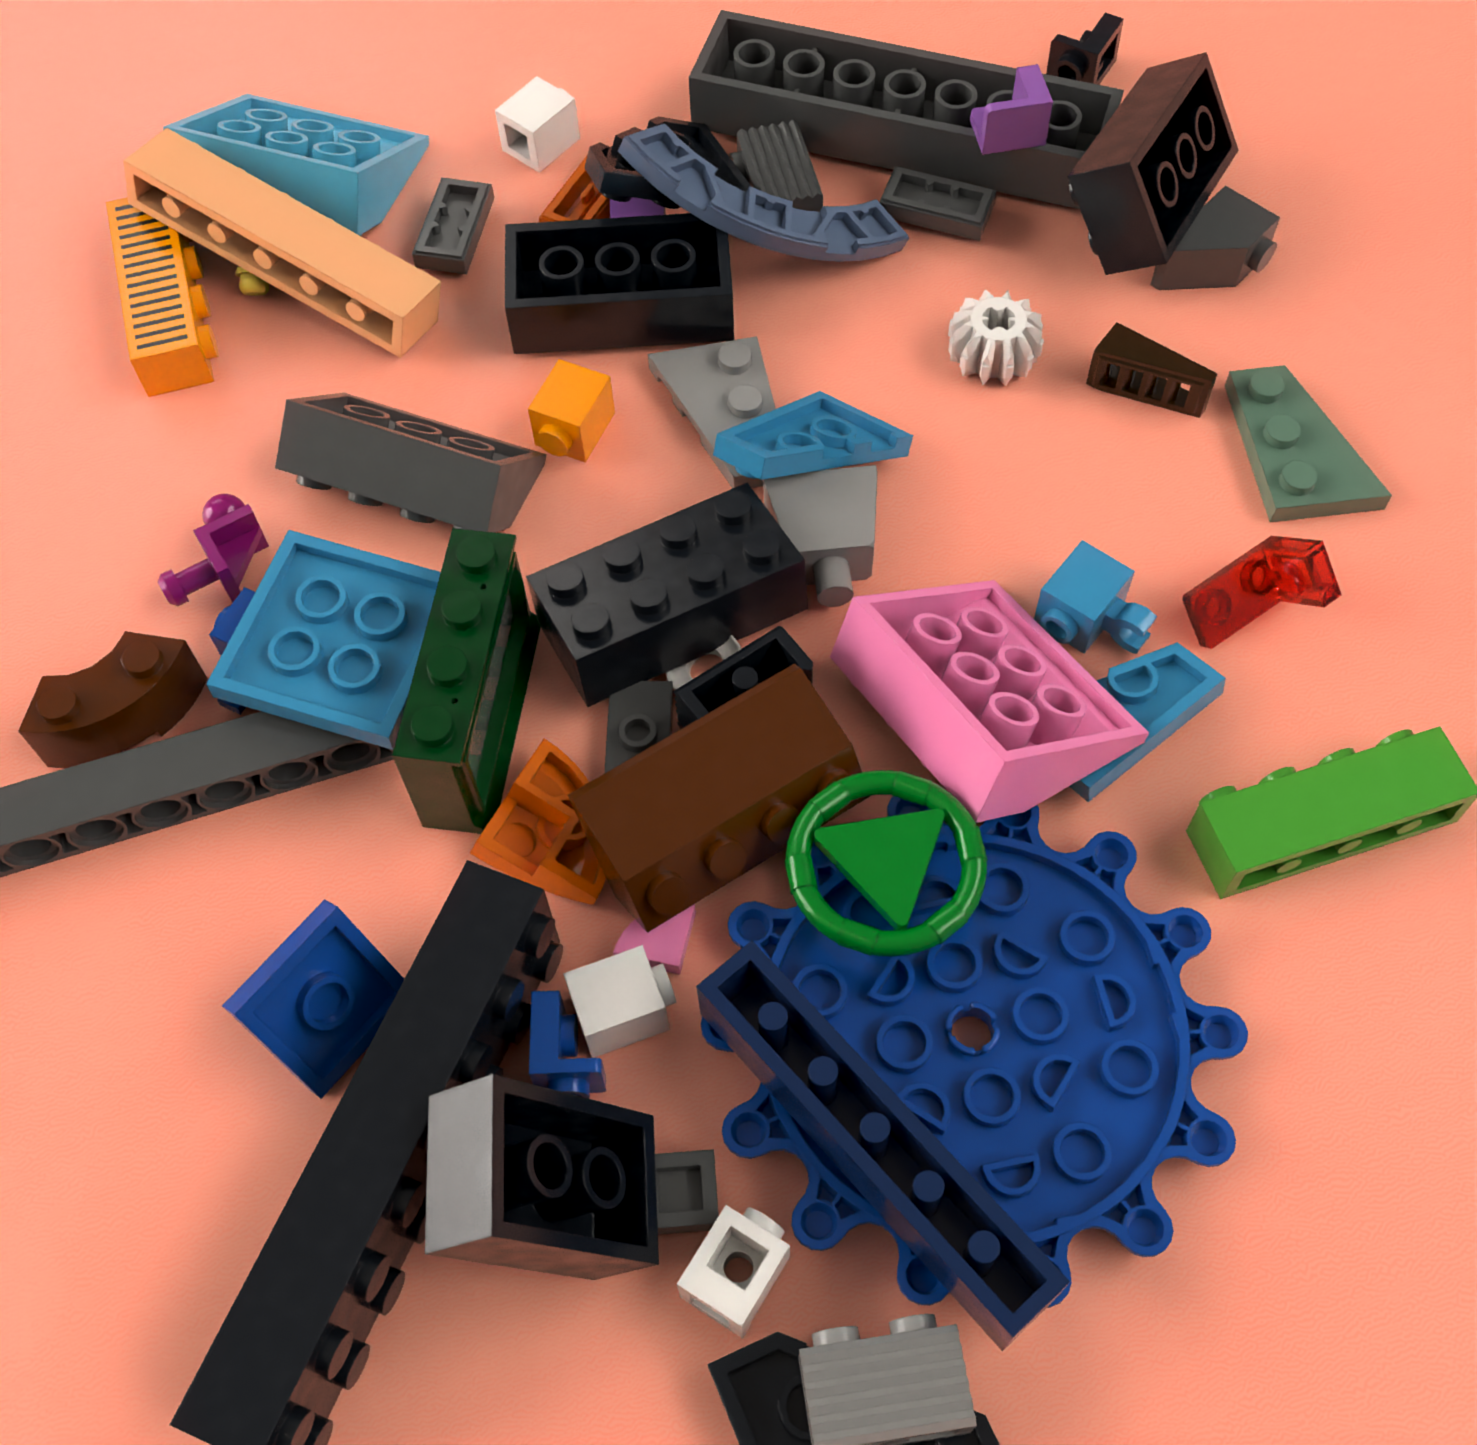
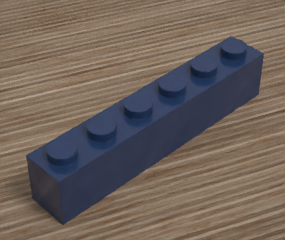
(880, 1146)

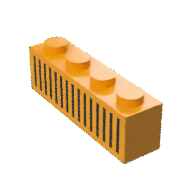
(161, 301)

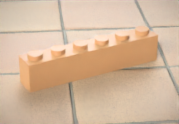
(282, 241)

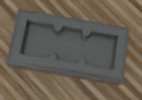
(938, 203)
(453, 226)
(637, 720)

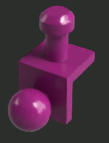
(229, 543)

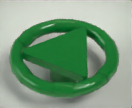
(885, 862)

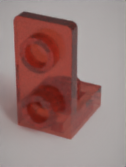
(1258, 580)

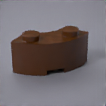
(115, 703)

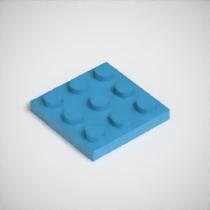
(330, 639)

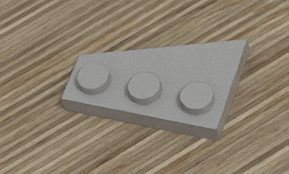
(717, 390)

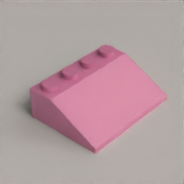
(981, 694)

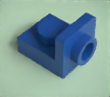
(551, 1041)

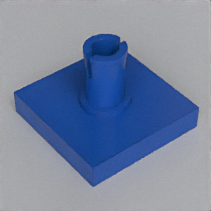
(318, 998)

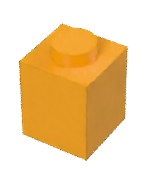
(571, 410)

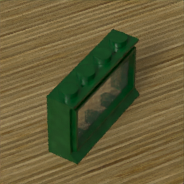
(468, 685)

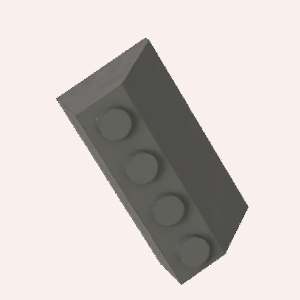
(406, 462)

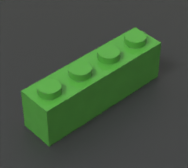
(1330, 810)

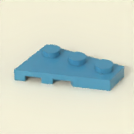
(808, 438)
(1162, 695)

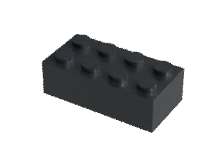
(1154, 165)
(617, 283)
(668, 592)

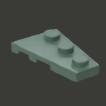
(1297, 451)

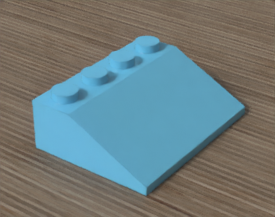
(317, 157)

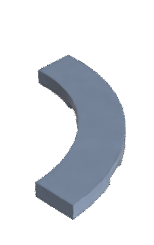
(755, 216)

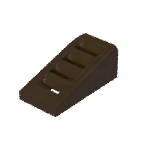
(1138, 370)

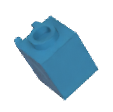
(1090, 597)

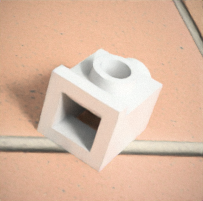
(731, 1237)

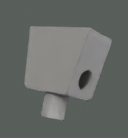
(830, 524)

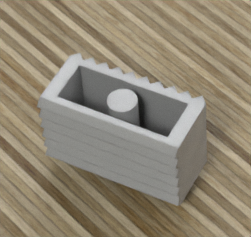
(887, 1385)

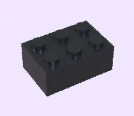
(540, 1180)

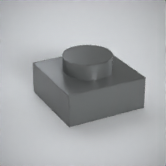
(686, 1191)

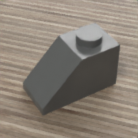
(1221, 245)

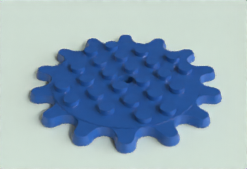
(1082, 1054)

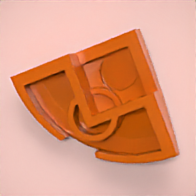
(539, 833)

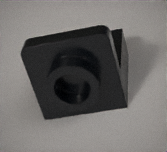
(1091, 56)

